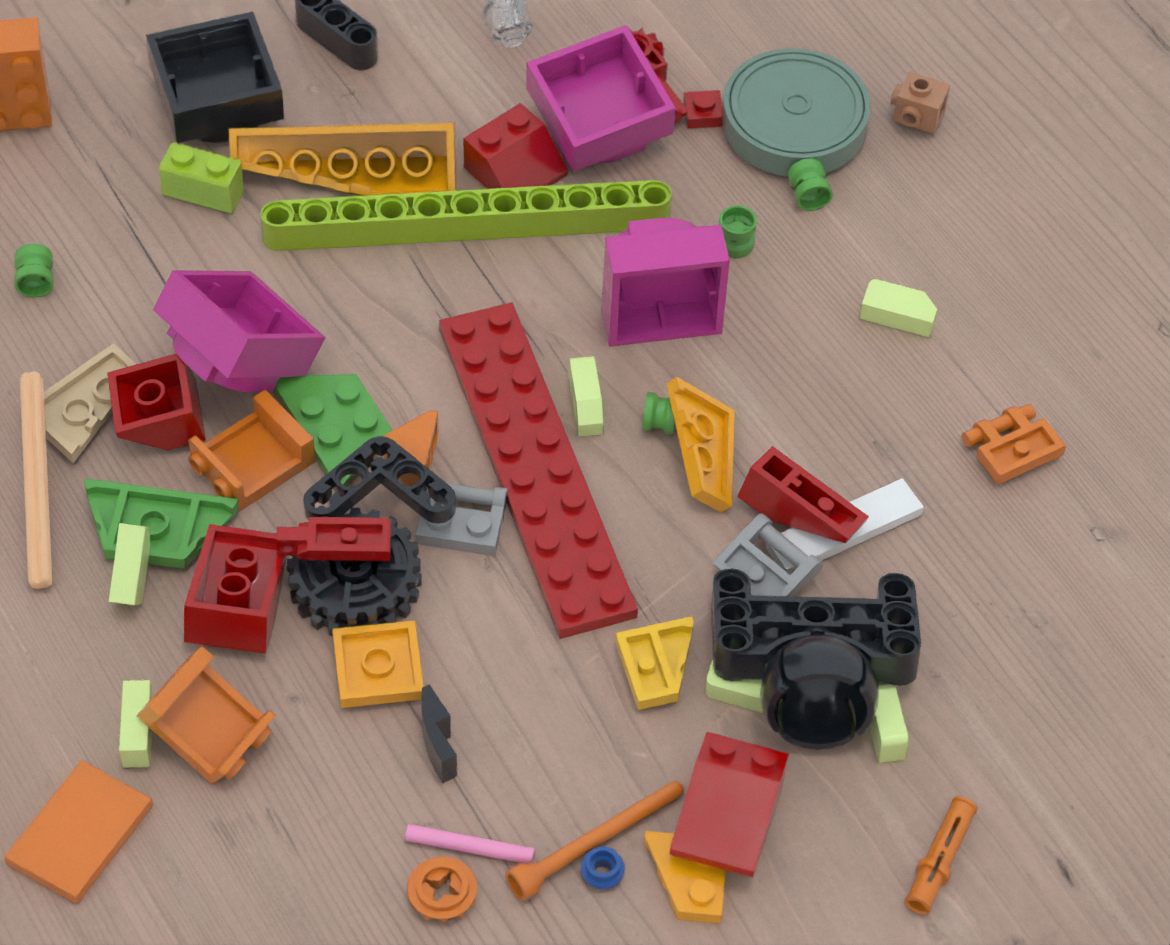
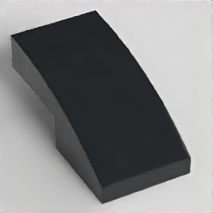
(436, 731)

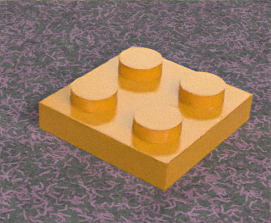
(378, 664)

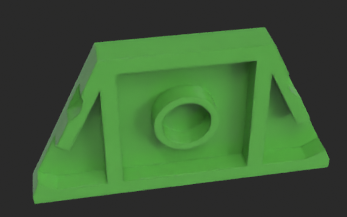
(334, 412)
(174, 518)

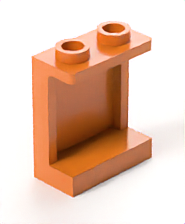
(254, 453)
(205, 719)

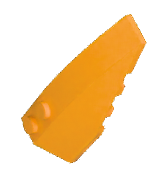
(354, 156)

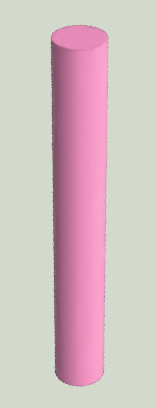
(469, 844)

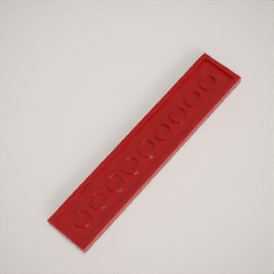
(539, 468)

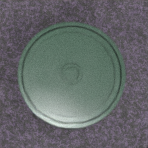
(795, 109)

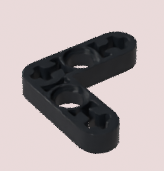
(382, 472)

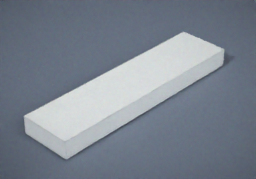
(886, 510)

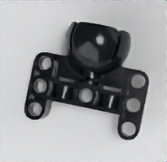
(818, 649)

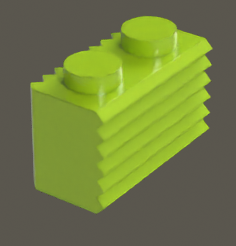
(201, 177)

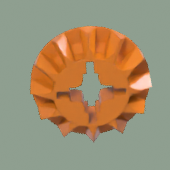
(435, 873)

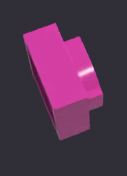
(600, 98)
(664, 281)
(236, 329)

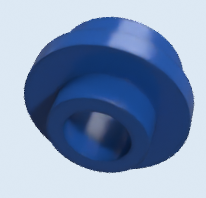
(606, 858)

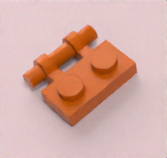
(1019, 451)

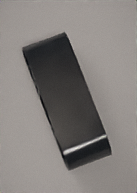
(339, 31)

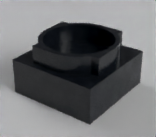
(215, 78)

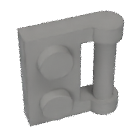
(469, 528)
(764, 574)

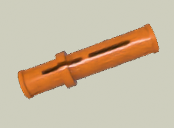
(924, 892)

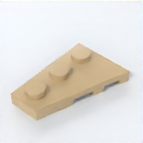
(81, 402)

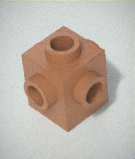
(920, 102)

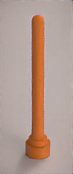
(527, 878)

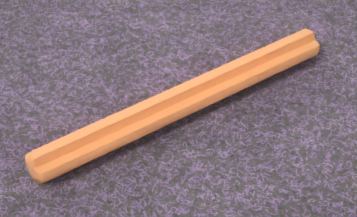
(35, 480)

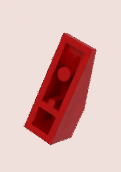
(798, 498)

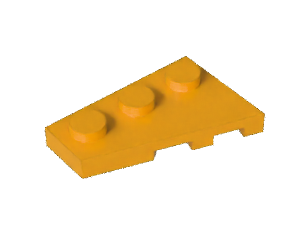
(706, 443)

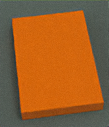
(78, 831)

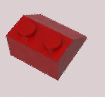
(513, 152)
(156, 403)

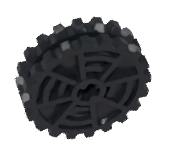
(358, 591)

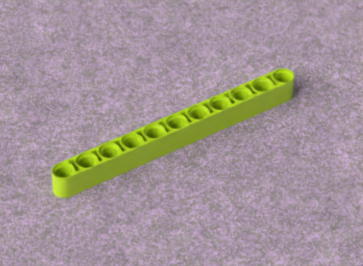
(461, 215)

